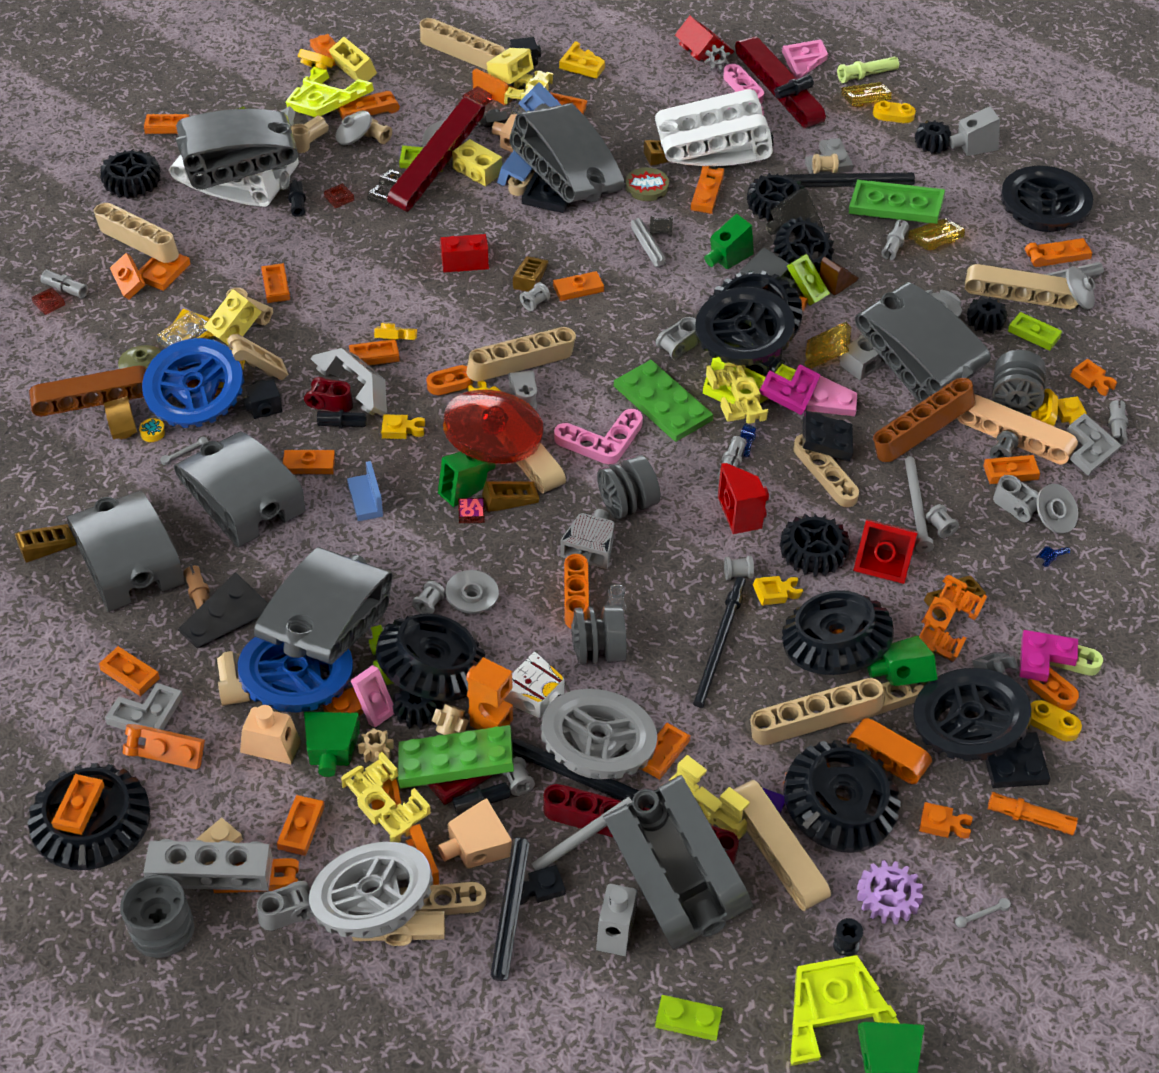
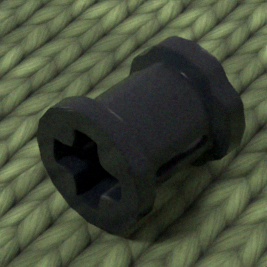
(848, 937)

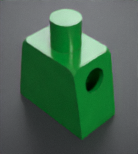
(731, 243)
(462, 477)
(906, 663)
(331, 739)
(890, 1047)

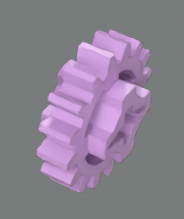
(889, 892)

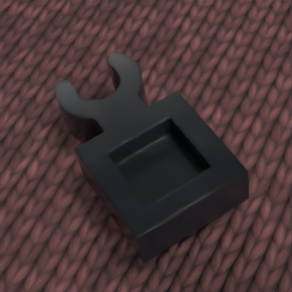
(543, 884)

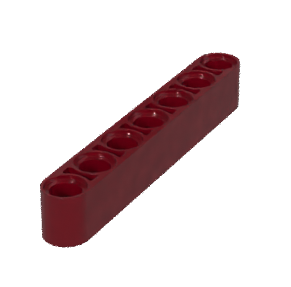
(774, 74)
(435, 154)
(574, 800)

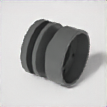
(1019, 381)
(628, 486)
(599, 634)
(157, 916)

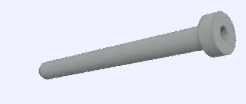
(924, 543)

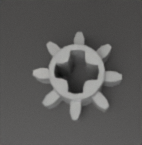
(723, 55)

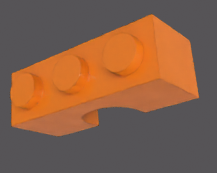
(486, 693)

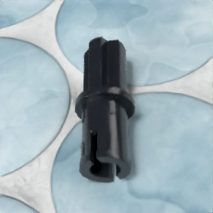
(794, 87)
(297, 198)
(341, 419)
(493, 794)

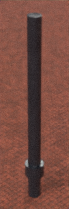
(733, 602)

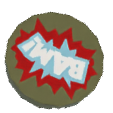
(647, 184)

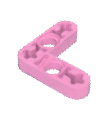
(737, 75)
(607, 443)

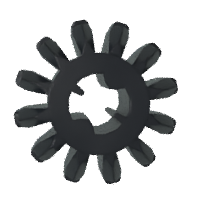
(933, 136)
(986, 314)
(413, 709)

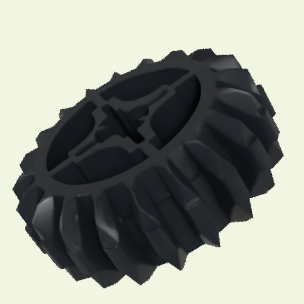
(130, 173)
(769, 192)
(808, 239)
(815, 544)

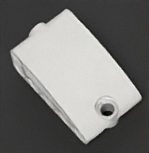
(718, 137)
(250, 190)

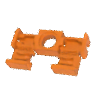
(949, 600)

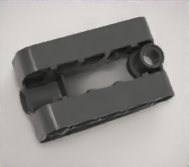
(231, 137)
(566, 152)
(921, 340)
(241, 485)
(125, 548)
(325, 605)
(678, 862)

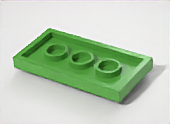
(897, 201)
(663, 400)
(455, 756)

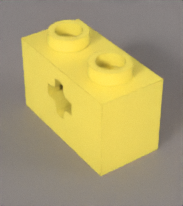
(352, 60)
(510, 64)

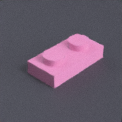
(373, 696)

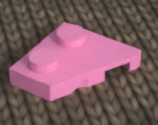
(804, 56)
(832, 398)

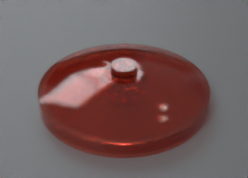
(493, 426)

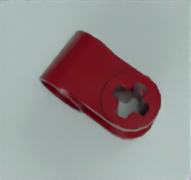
(331, 395)

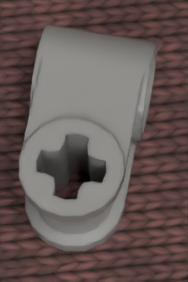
(680, 338)
(523, 386)
(1016, 497)
(288, 906)

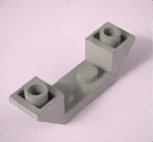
(372, 393)

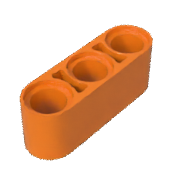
(575, 586)
(898, 754)

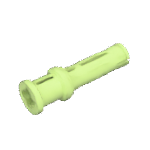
(860, 70)

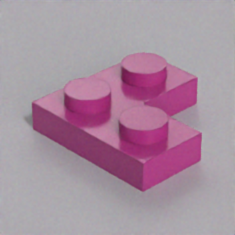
(793, 393)
(1042, 648)

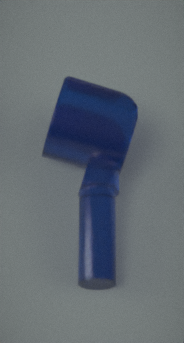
(748, 433)
(1050, 555)

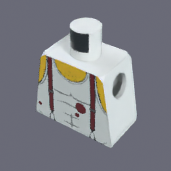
(535, 686)

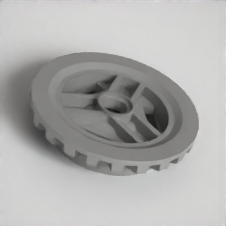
(591, 710)
(340, 896)

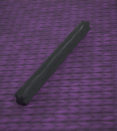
(850, 179)
(547, 760)

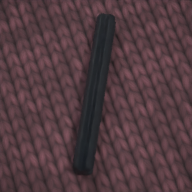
(510, 909)

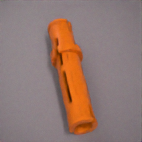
(1028, 812)

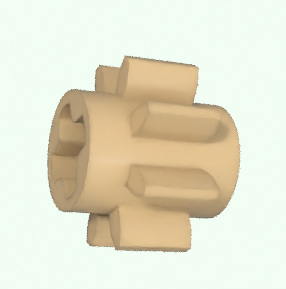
(450, 720)
(375, 743)

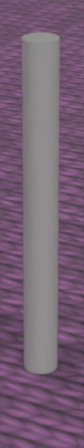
(575, 840)

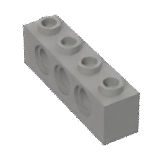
(861, 358)
(219, 875)

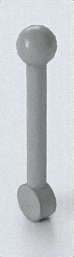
(166, 460)
(1003, 904)

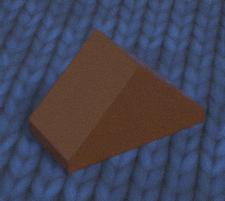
(835, 276)

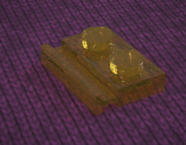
(866, 93)
(935, 235)
(828, 345)

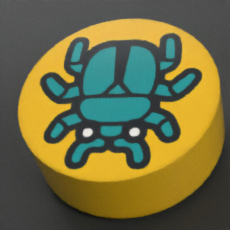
(152, 430)

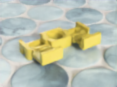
(530, 81)
(745, 403)
(368, 787)
(724, 812)

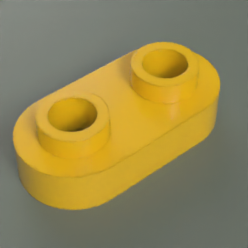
(309, 58)
(894, 112)
(1048, 410)
(1054, 721)

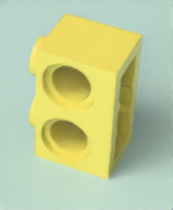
(477, 162)
(232, 317)

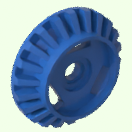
(173, 370)
(267, 677)

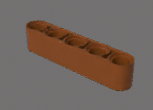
(86, 391)
(924, 419)

